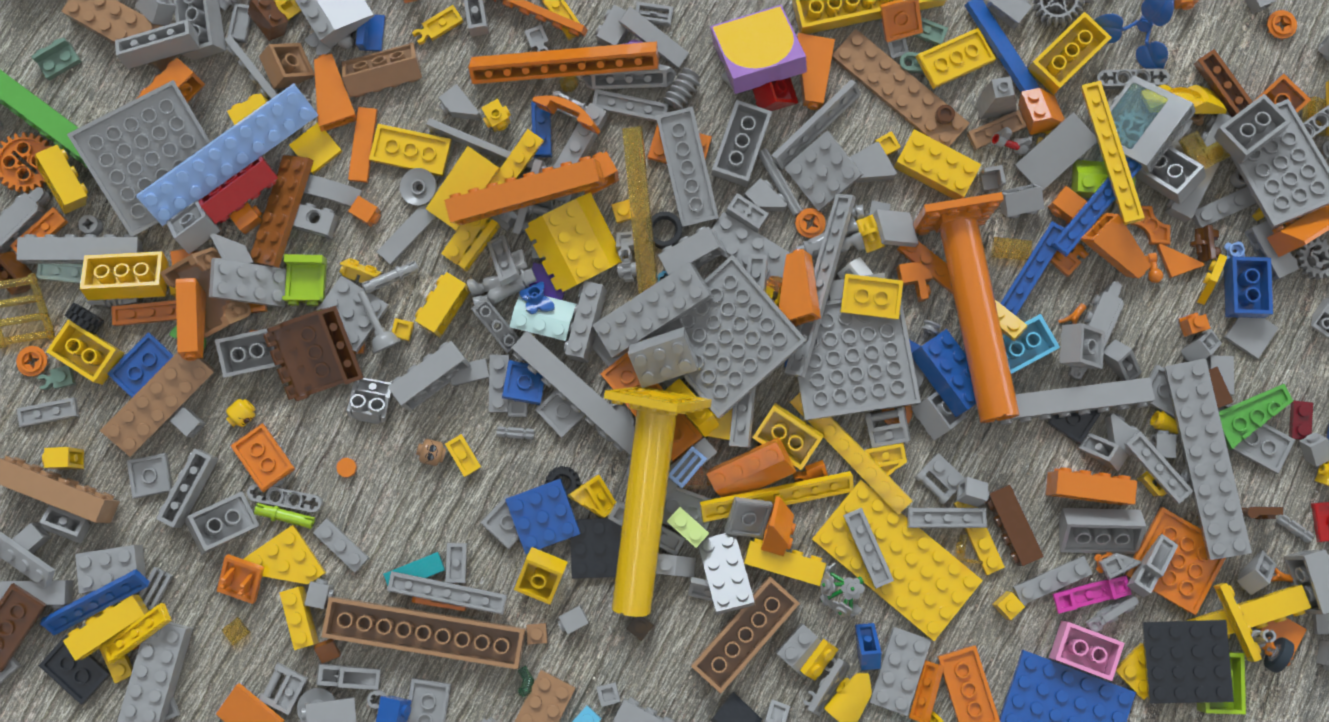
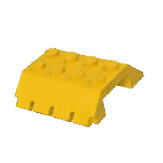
(574, 242)

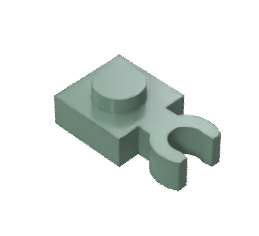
(59, 378)

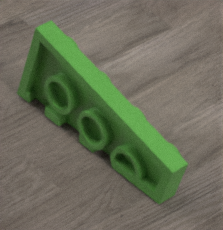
(1250, 414)

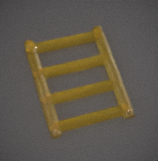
(43, 315)

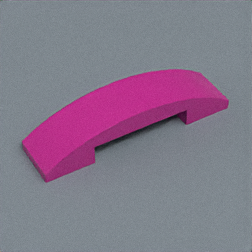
(1091, 593)

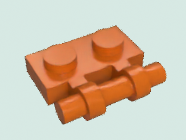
(1070, 262)

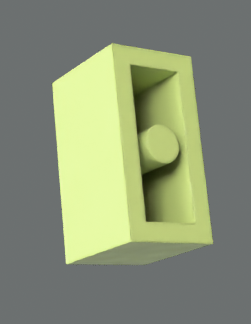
(687, 527)

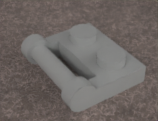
(890, 433)
(944, 473)
(288, 692)

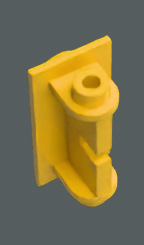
(352, 268)

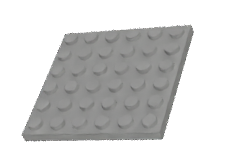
(137, 147)
(735, 337)
(858, 366)

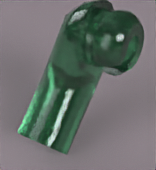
(527, 683)

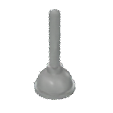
(383, 339)

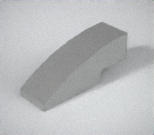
(1153, 566)
(347, 676)

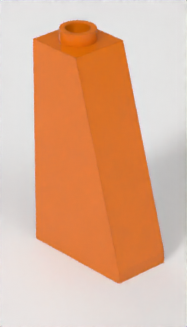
(818, 61)
(331, 96)
(1117, 245)
(799, 289)
(190, 318)

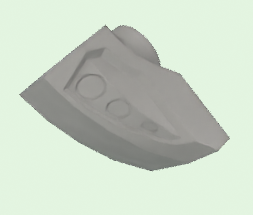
(369, 400)

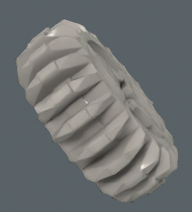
(1064, 15)

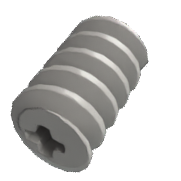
(681, 88)

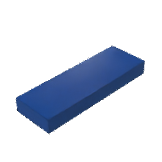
(542, 127)

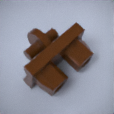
(1205, 243)

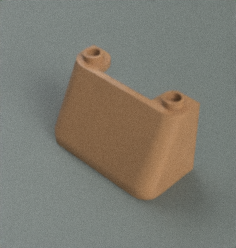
(218, 312)

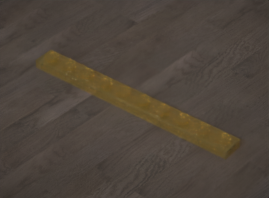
(640, 207)

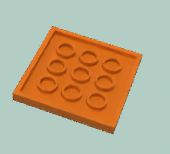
(1189, 571)

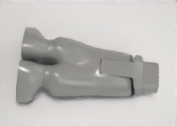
(813, 245)
(496, 290)

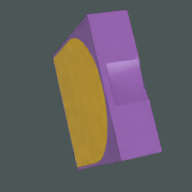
(758, 49)

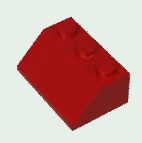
(775, 95)

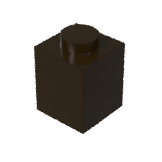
(640, 627)

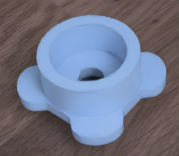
(1238, 246)

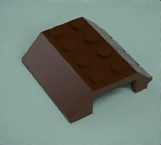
(313, 353)

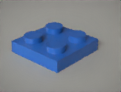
(522, 384)

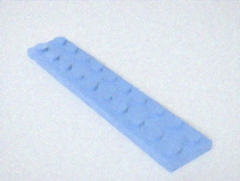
(227, 154)

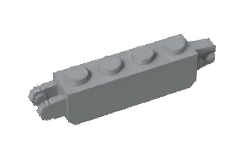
(21, 216)
(1102, 316)

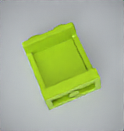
(305, 279)

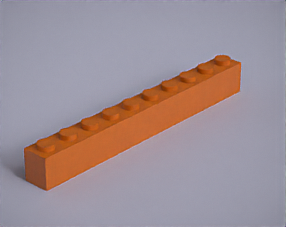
(564, 62)

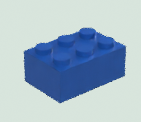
(1248, 287)

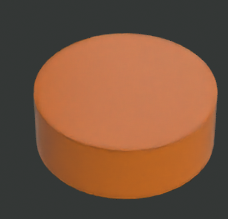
(346, 467)

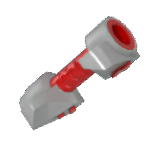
(1018, 146)

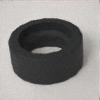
(677, 223)

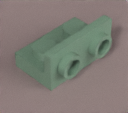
(56, 58)

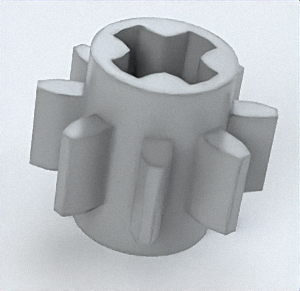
(627, 270)

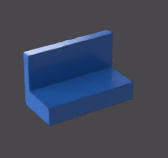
(371, 34)

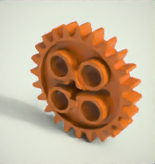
(13, 175)

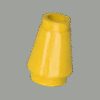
(1163, 422)

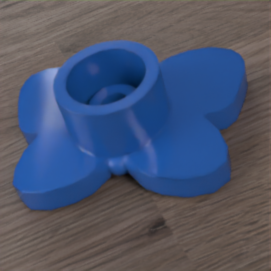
(536, 299)

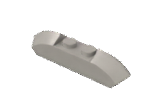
(631, 79)

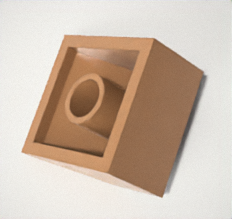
(286, 64)

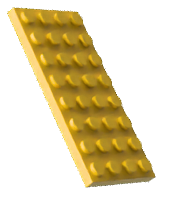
(927, 578)

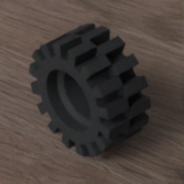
(84, 318)
(567, 472)

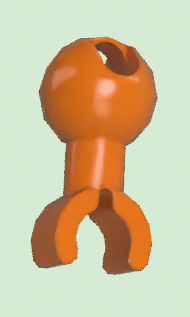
(1155, 275)

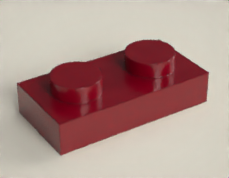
(1300, 419)

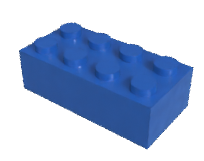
(947, 371)

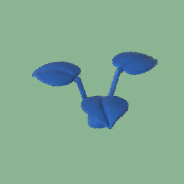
(1153, 12)

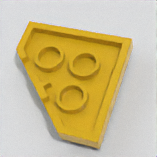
(288, 558)

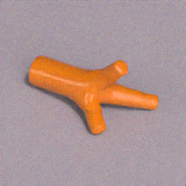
(1075, 315)
(1282, 577)

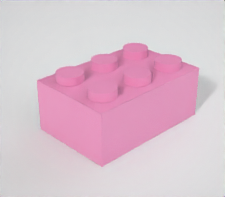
(1086, 650)

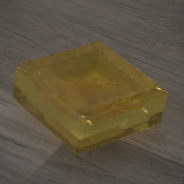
(235, 631)

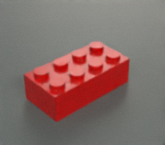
(238, 190)

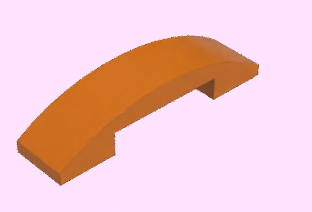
(552, 103)

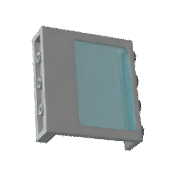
(1148, 120)

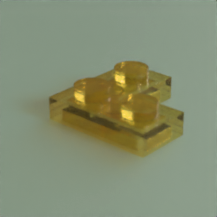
(1197, 150)

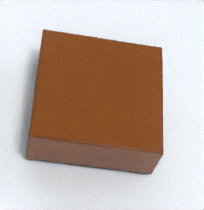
(327, 650)

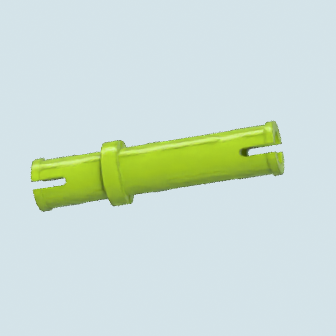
(276, 513)

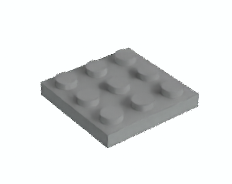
(823, 170)
(351, 310)

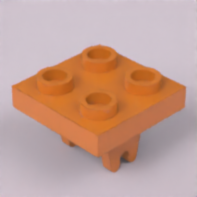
(240, 579)

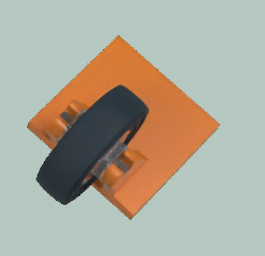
(1284, 647)

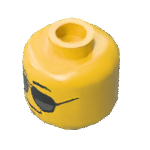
(240, 413)

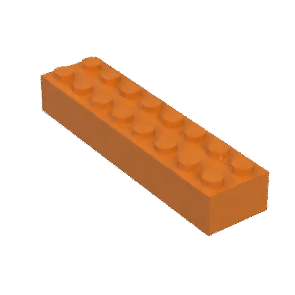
(524, 191)

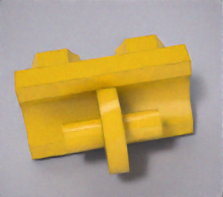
(870, 233)

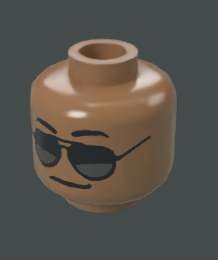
(431, 452)

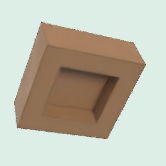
(537, 633)

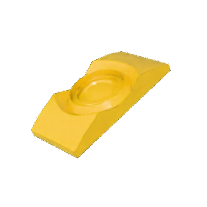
(1204, 99)

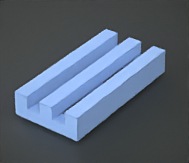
(697, 454)

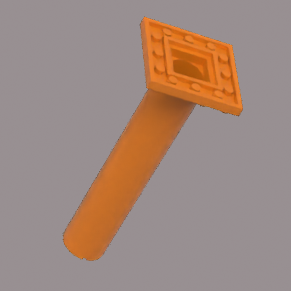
(974, 299)

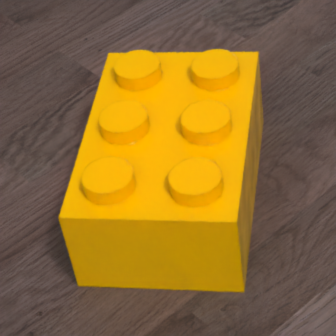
(61, 178)
(442, 304)
(85, 352)
(796, 435)

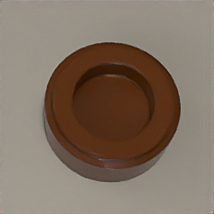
(945, 114)

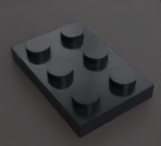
(76, 677)

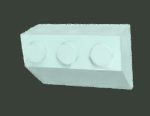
(545, 323)

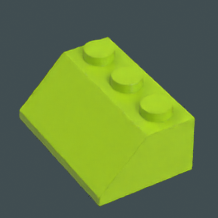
(1088, 177)

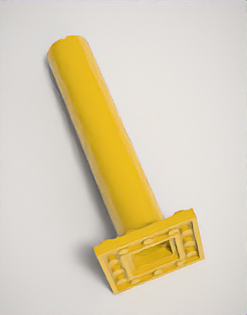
(646, 491)

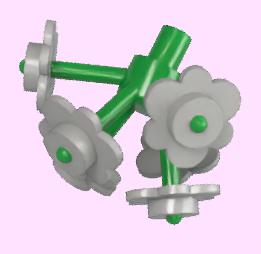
(850, 587)

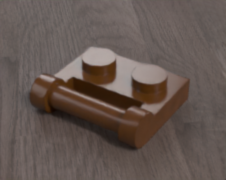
(1262, 513)

